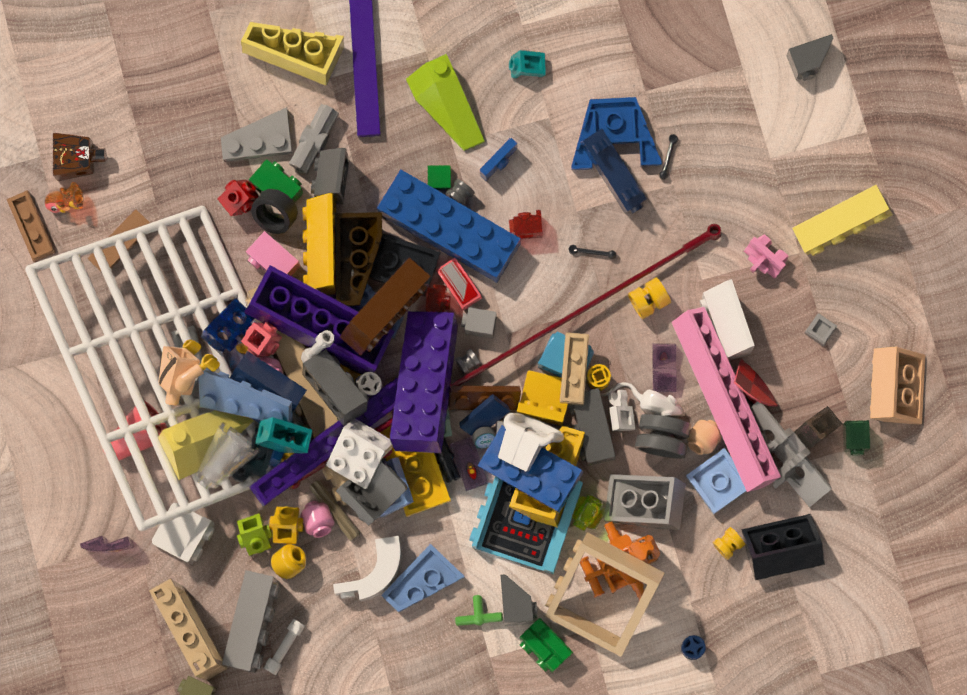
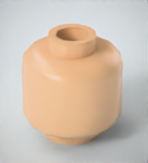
(704, 437)

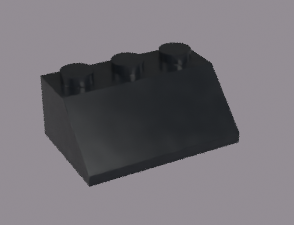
(783, 547)

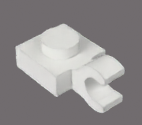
(621, 414)

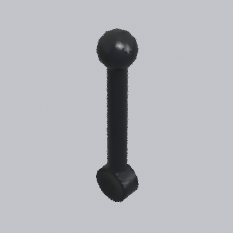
(672, 140)
(573, 250)

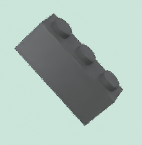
(335, 387)
(592, 420)

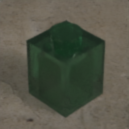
(856, 437)

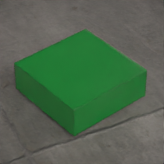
(439, 177)

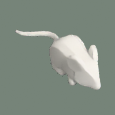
(653, 402)

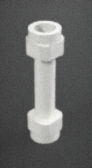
(323, 341)
(273, 665)

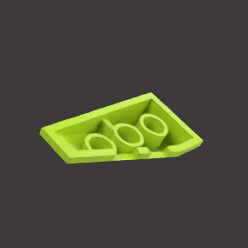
(441, 95)

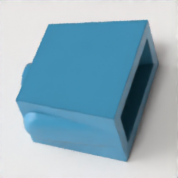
(554, 353)

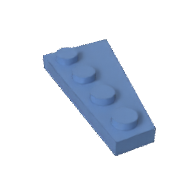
(229, 396)

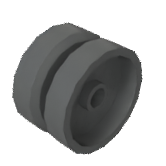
(663, 436)

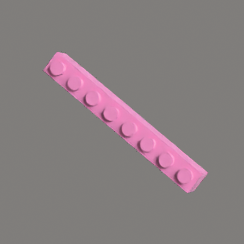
(725, 399)

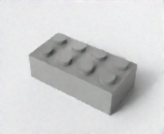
(251, 621)

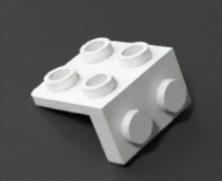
(184, 535)

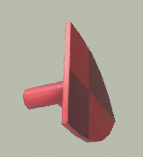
(753, 386)

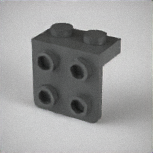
(377, 498)

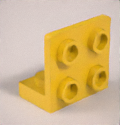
(542, 398)

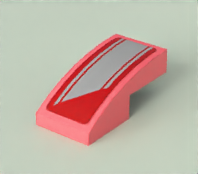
(459, 284)

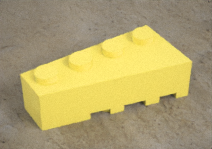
(293, 50)
(842, 220)

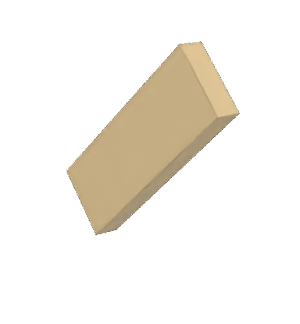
(574, 368)

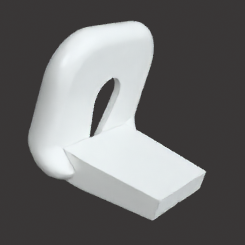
(522, 446)

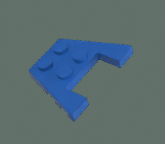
(622, 123)

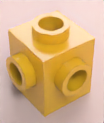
(286, 525)

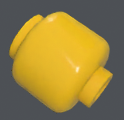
(288, 561)

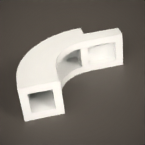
(381, 577)

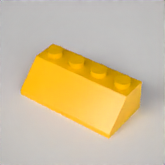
(320, 243)

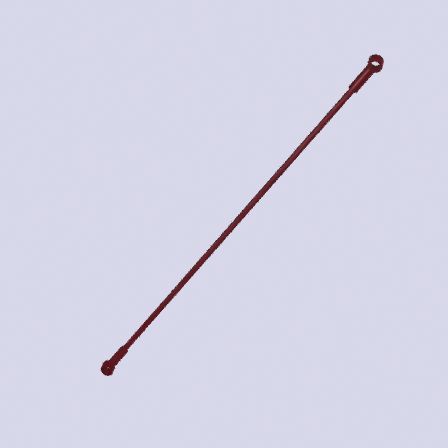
(689, 246)

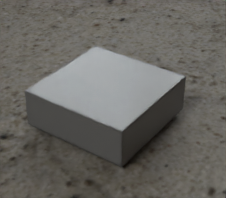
(820, 329)

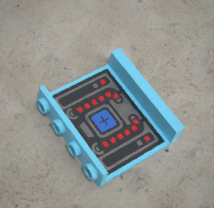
(516, 536)

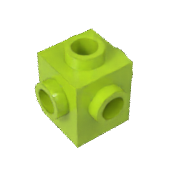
(254, 534)

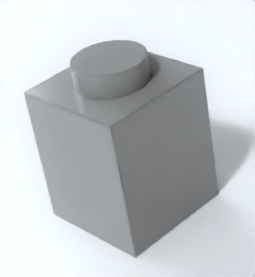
(479, 322)

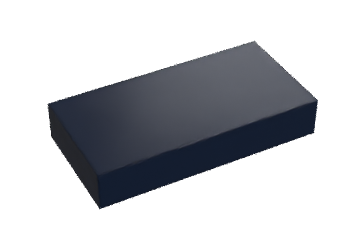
(484, 415)

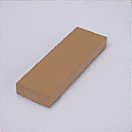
(133, 221)
(30, 226)

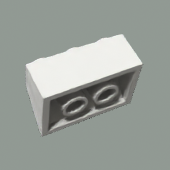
(728, 319)

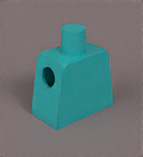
(277, 434)

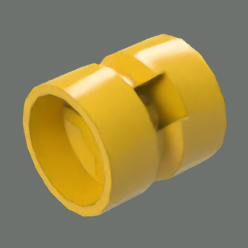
(656, 293)

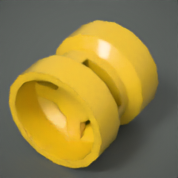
(599, 380)
(728, 543)

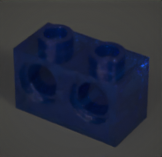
(225, 324)

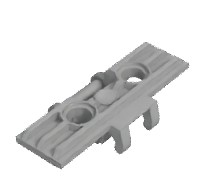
(792, 454)

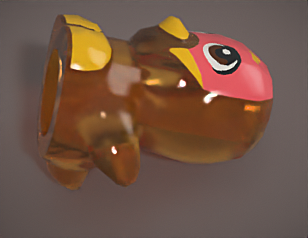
(65, 199)

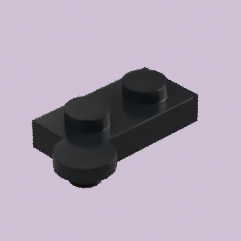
(256, 466)

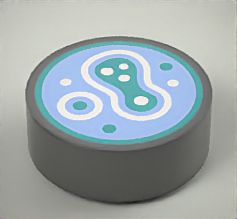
(483, 437)

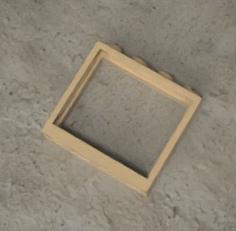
(620, 560)
(188, 629)

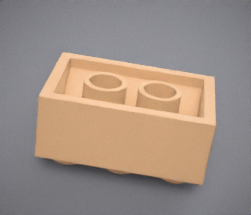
(897, 385)

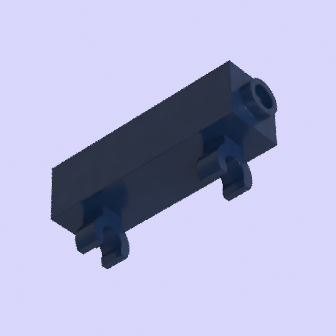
(614, 171)

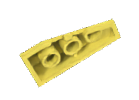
(189, 440)

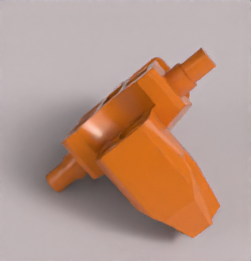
(615, 578)

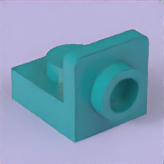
(527, 64)

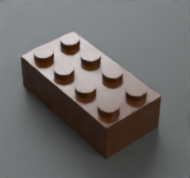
(386, 307)

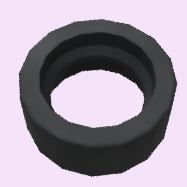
(281, 202)

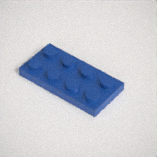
(547, 481)

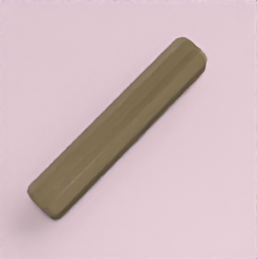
(337, 513)

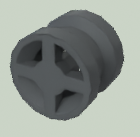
(460, 192)

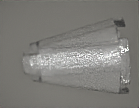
(224, 457)

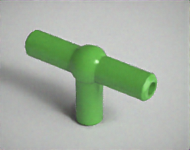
(478, 617)

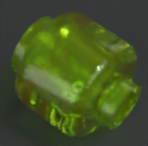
(588, 512)

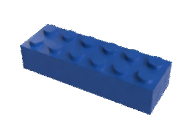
(449, 226)

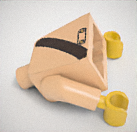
(181, 368)

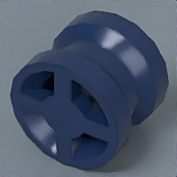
(697, 647)

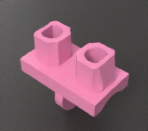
(763, 258)

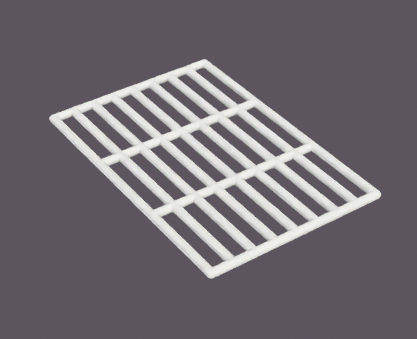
(132, 330)

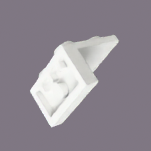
(358, 452)

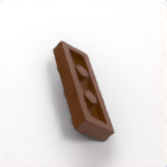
(472, 396)

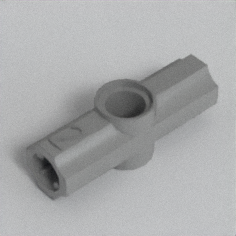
(314, 138)

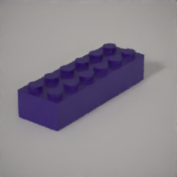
(306, 313)
(424, 382)

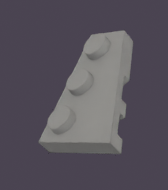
(259, 139)

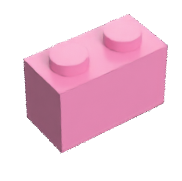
(267, 252)

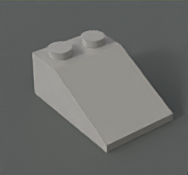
(645, 501)

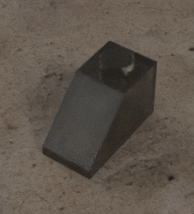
(818, 428)

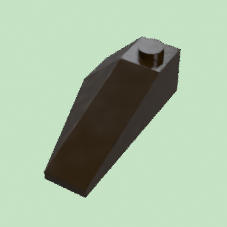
(356, 248)

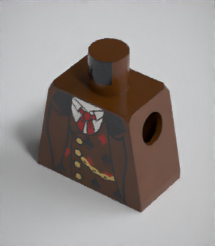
(74, 156)

